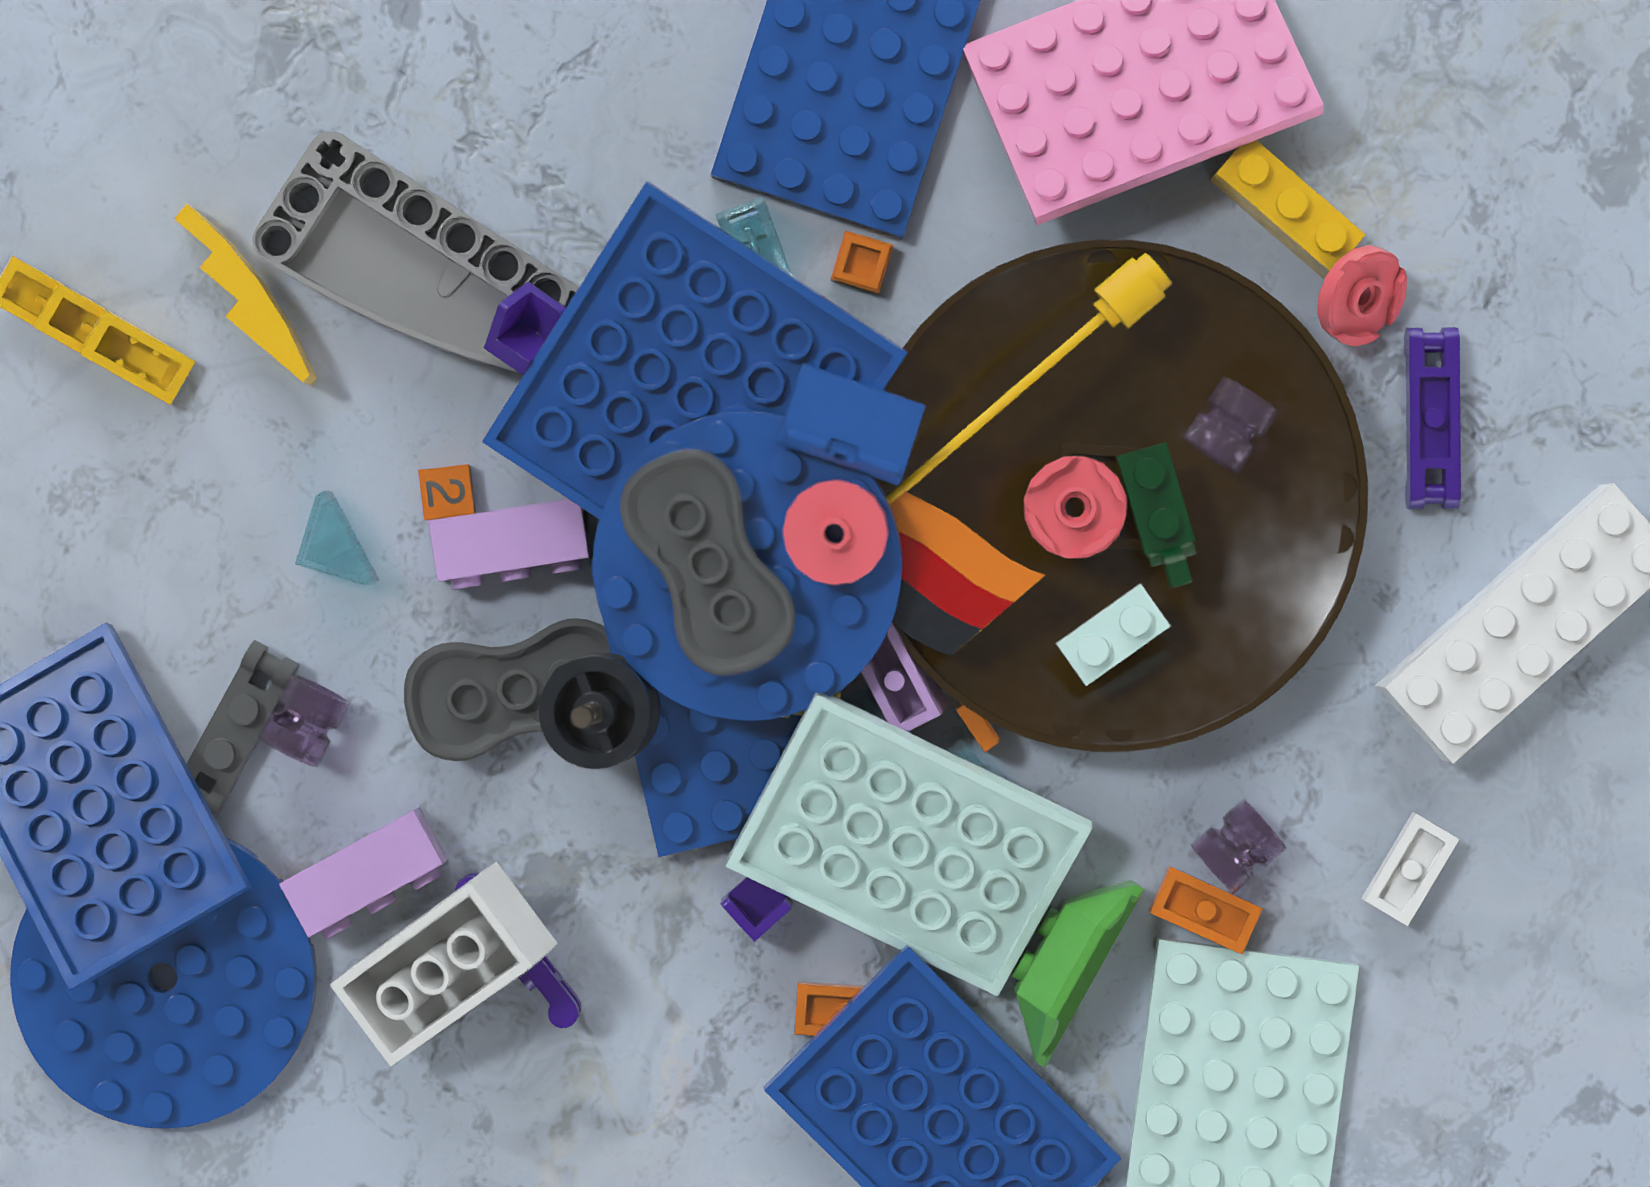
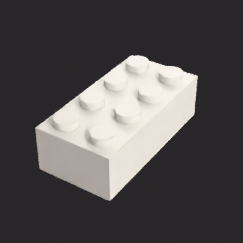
(444, 964)

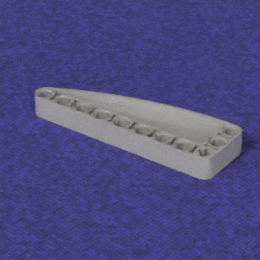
(385, 267)

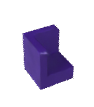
(522, 326)
(755, 906)

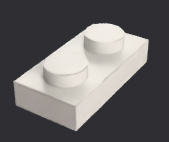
(1410, 868)

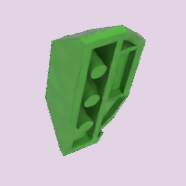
(1067, 960)

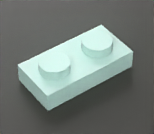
(1112, 634)

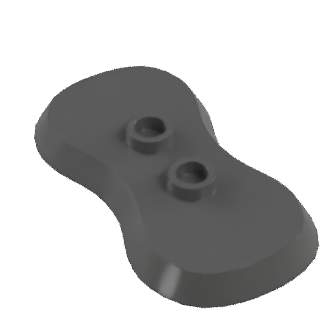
(724, 599)
(476, 696)

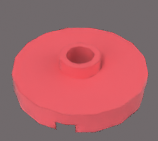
(1361, 295)
(1102, 502)
(855, 512)

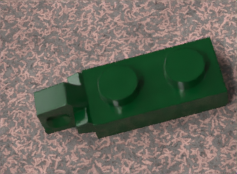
(1158, 510)

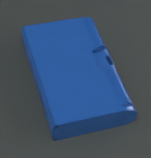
(850, 424)

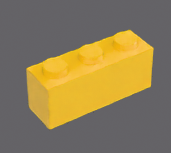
(1287, 207)

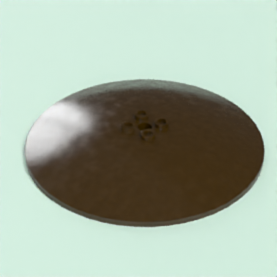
(1268, 542)

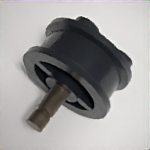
(598, 711)

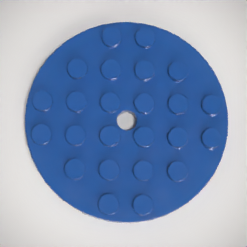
(834, 624)
(181, 1050)

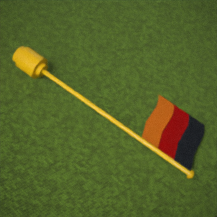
(950, 574)

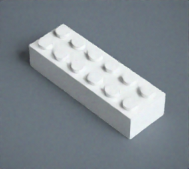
(1524, 624)

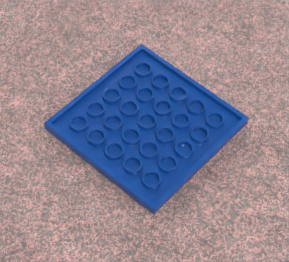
(667, 333)

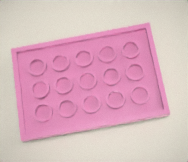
(1135, 92)

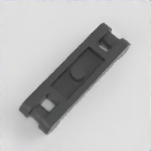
(239, 722)

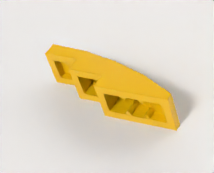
(257, 309)
(93, 330)

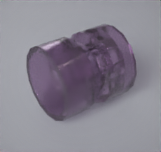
(1230, 425)
(304, 720)
(1238, 846)

